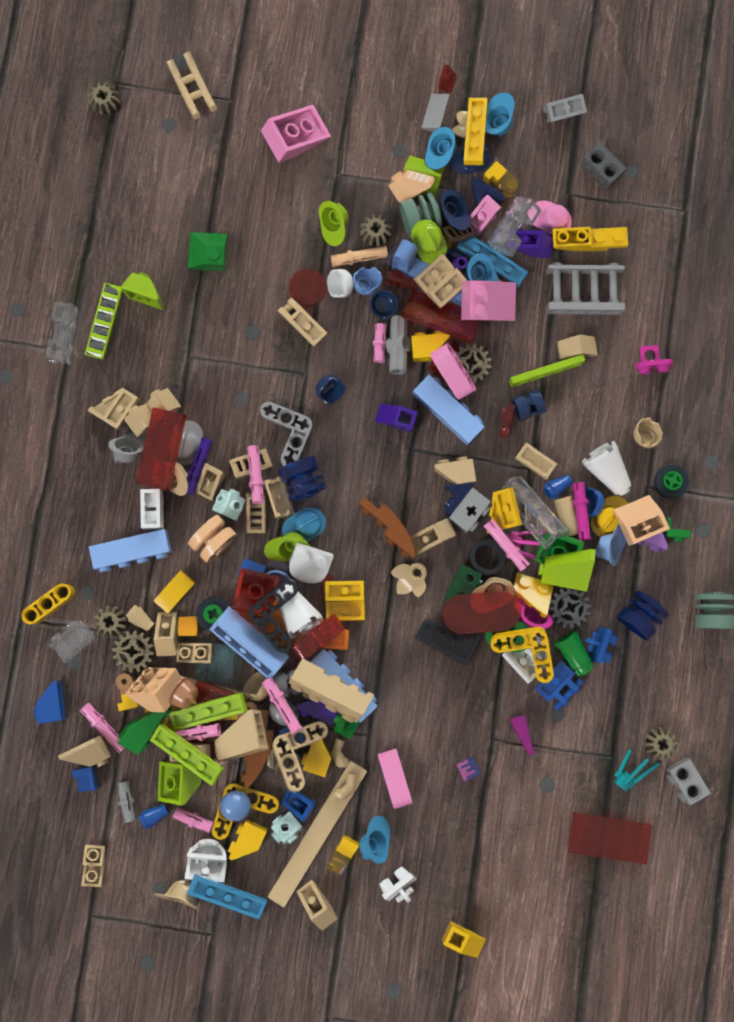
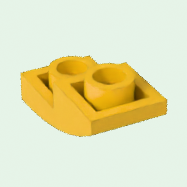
(174, 591)

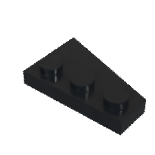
(448, 642)

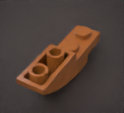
(396, 532)
(256, 761)

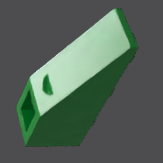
(138, 731)

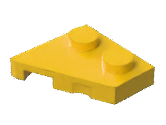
(505, 509)

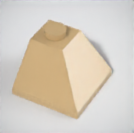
(89, 753)

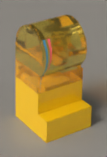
(502, 179)
(342, 855)

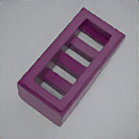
(521, 728)

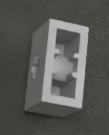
(472, 500)

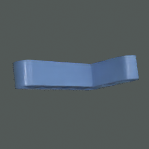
(407, 263)

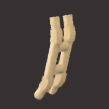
(194, 76)

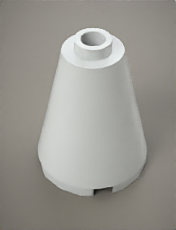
(609, 468)
(298, 614)

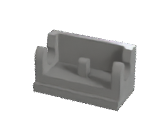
(565, 108)

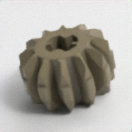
(101, 92)
(382, 228)
(104, 625)
(655, 748)
(287, 763)

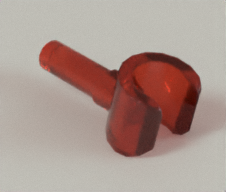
(329, 578)

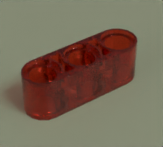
(317, 637)

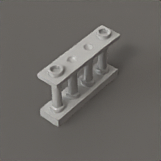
(576, 306)

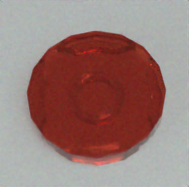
(307, 287)

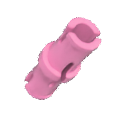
(379, 343)
(193, 820)

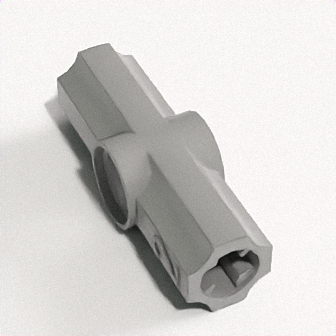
(398, 345)

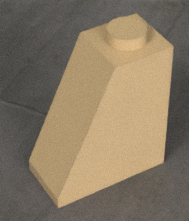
(242, 738)

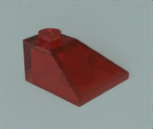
(250, 588)

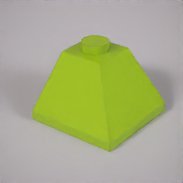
(141, 289)
(176, 783)

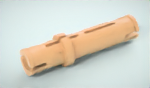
(359, 256)

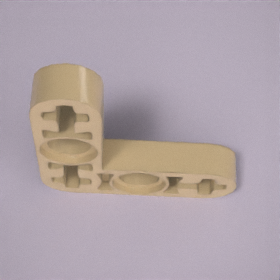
(293, 745)

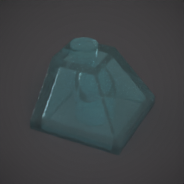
(222, 666)

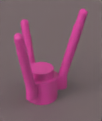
(517, 541)

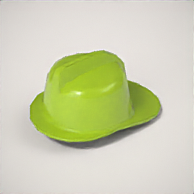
(333, 221)
(429, 240)
(281, 548)

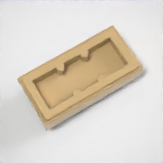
(536, 461)

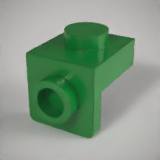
(676, 534)
(344, 727)

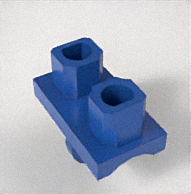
(599, 643)

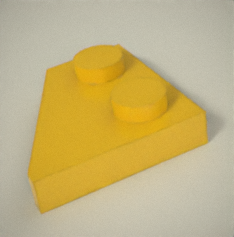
(533, 592)

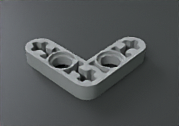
(296, 431)

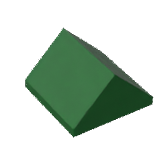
(560, 545)

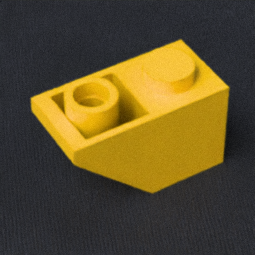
(424, 344)
(317, 759)
(249, 839)
(463, 940)

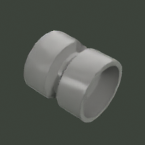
(282, 682)

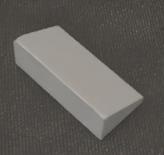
(435, 112)

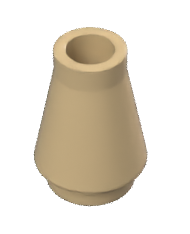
(139, 618)

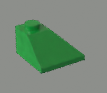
(208, 251)

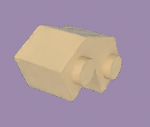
(139, 417)

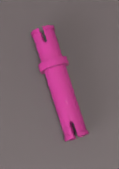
(581, 511)

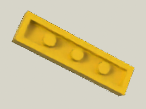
(475, 131)

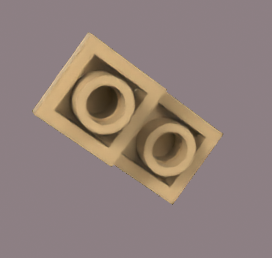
(194, 653)
(93, 866)

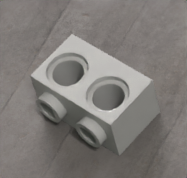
(691, 778)

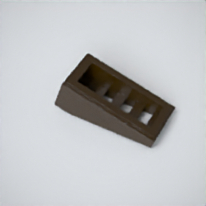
(458, 240)

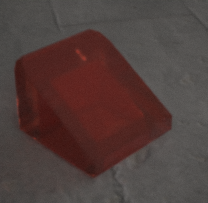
(447, 79)

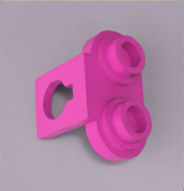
(645, 366)

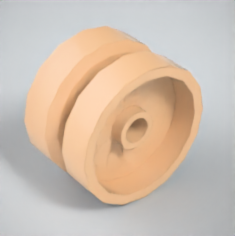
(212, 538)

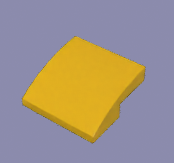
(345, 600)

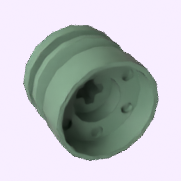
(424, 210)
(715, 611)

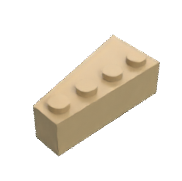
(330, 691)

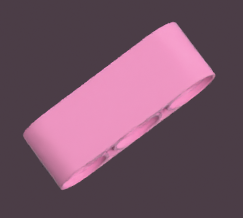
(453, 371)
(395, 778)

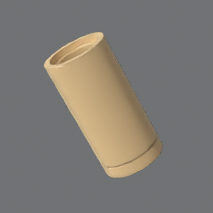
(567, 514)

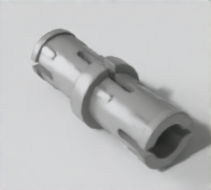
(126, 801)

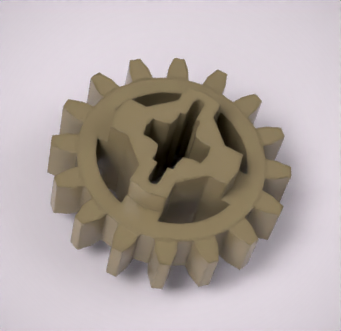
(477, 364)
(133, 659)

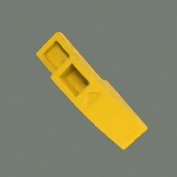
(589, 239)

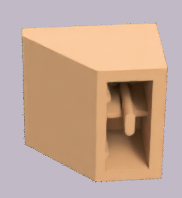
(641, 520)
(154, 688)

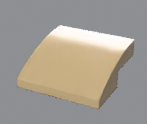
(440, 280)

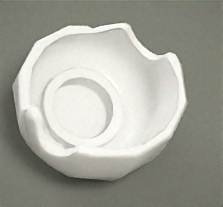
(340, 283)

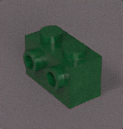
(464, 582)

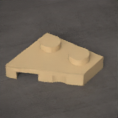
(115, 408)

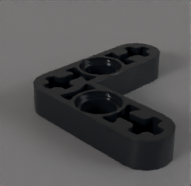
(267, 616)

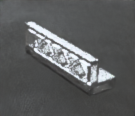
(538, 509)

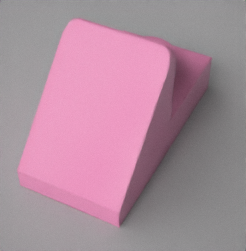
(484, 214)

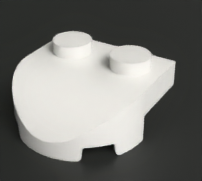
(309, 563)
(523, 661)
(207, 860)

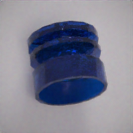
(302, 479)
(644, 613)

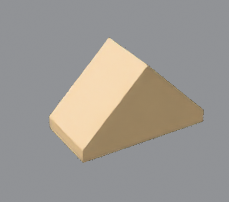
(577, 346)
(209, 482)

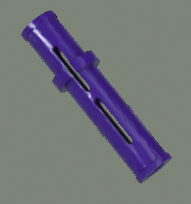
(198, 464)

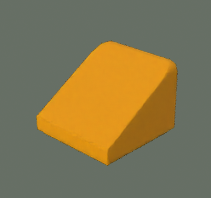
(188, 626)

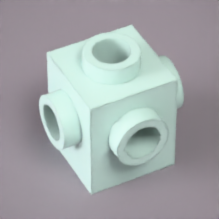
(229, 504)
(287, 821)

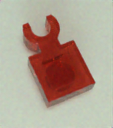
(397, 279)
(506, 415)

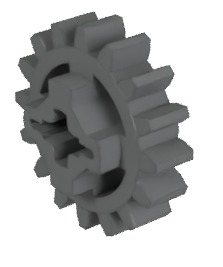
(574, 616)

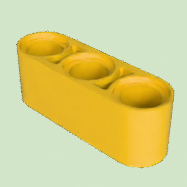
(39, 605)

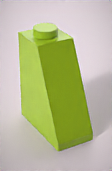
(568, 569)

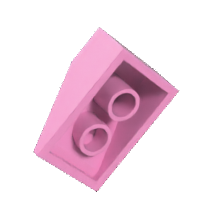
(294, 132)
(488, 300)

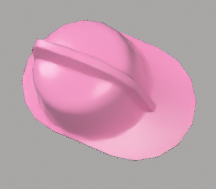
(552, 217)

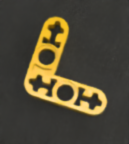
(529, 642)
(263, 808)

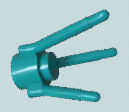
(627, 780)

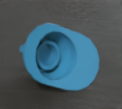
(499, 114)
(440, 148)
(480, 269)
(307, 522)
(376, 841)

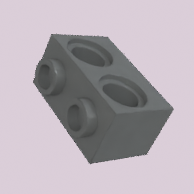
(607, 161)

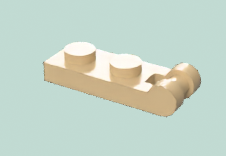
(303, 322)

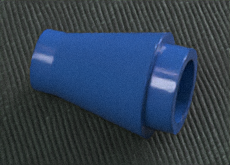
(556, 487)
(152, 816)

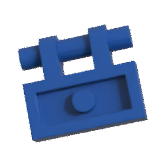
(561, 677)

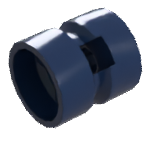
(529, 405)

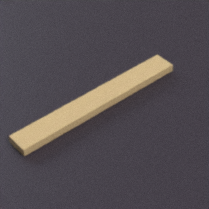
(313, 839)

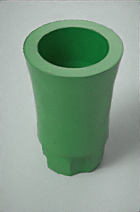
(574, 653)

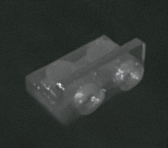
(72, 640)

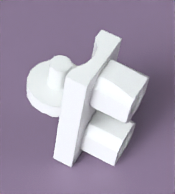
(390, 890)

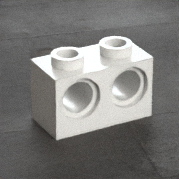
(152, 509)

